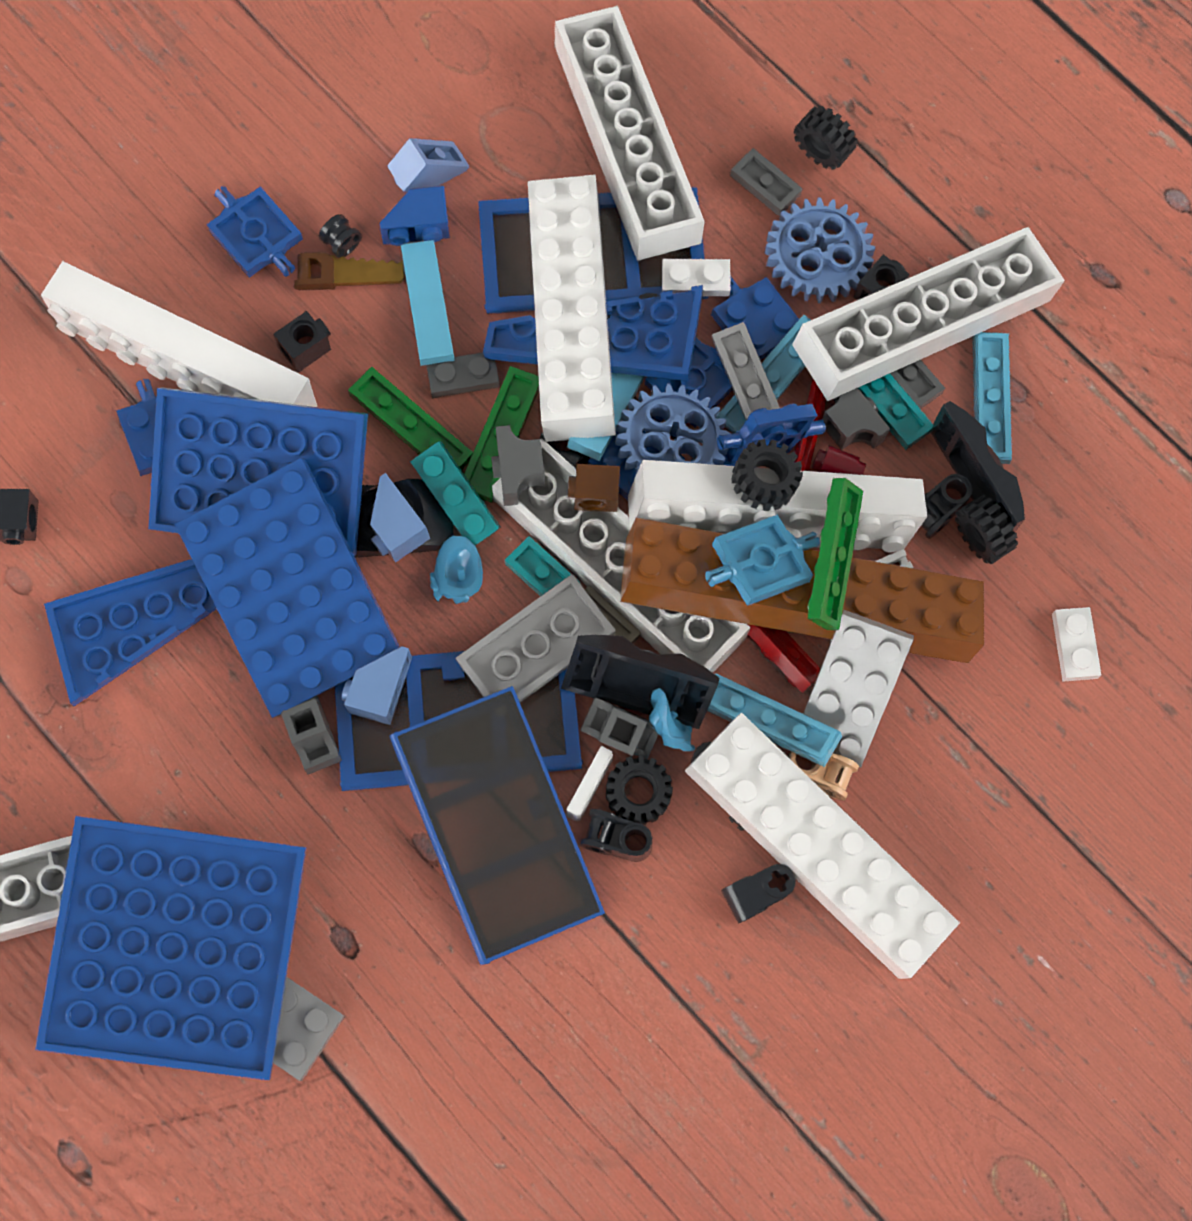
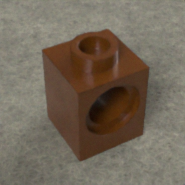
(595, 487)

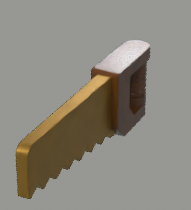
(345, 272)

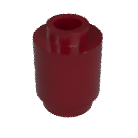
(838, 461)

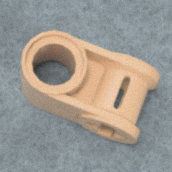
(825, 776)

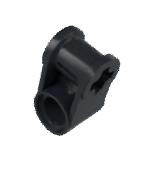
(941, 507)
(614, 836)
(753, 895)

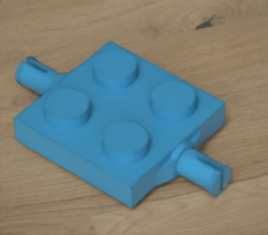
(762, 559)

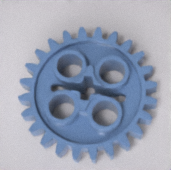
(819, 250)
(677, 411)

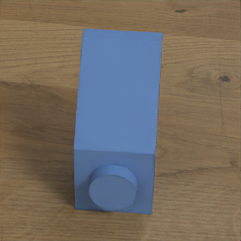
(426, 164)
(395, 522)
(378, 686)

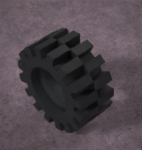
(825, 137)
(774, 459)
(986, 529)
(645, 769)

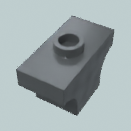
(855, 420)
(517, 464)
(619, 728)
(311, 735)

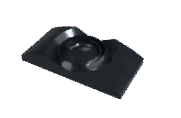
(967, 451)
(422, 502)
(627, 675)

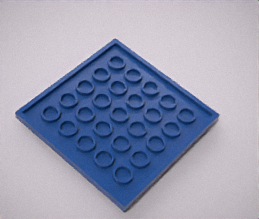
(171, 948)

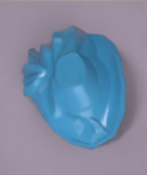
(457, 570)
(667, 726)

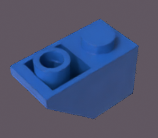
(417, 217)

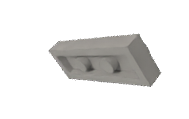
(744, 369)

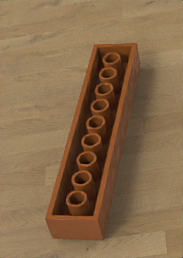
(669, 564)

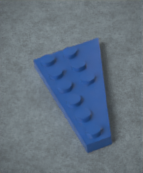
(645, 335)
(122, 623)

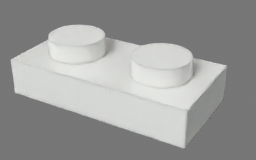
(685, 273)
(1076, 644)

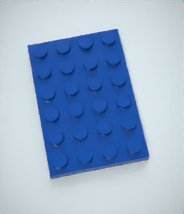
(224, 443)
(287, 587)

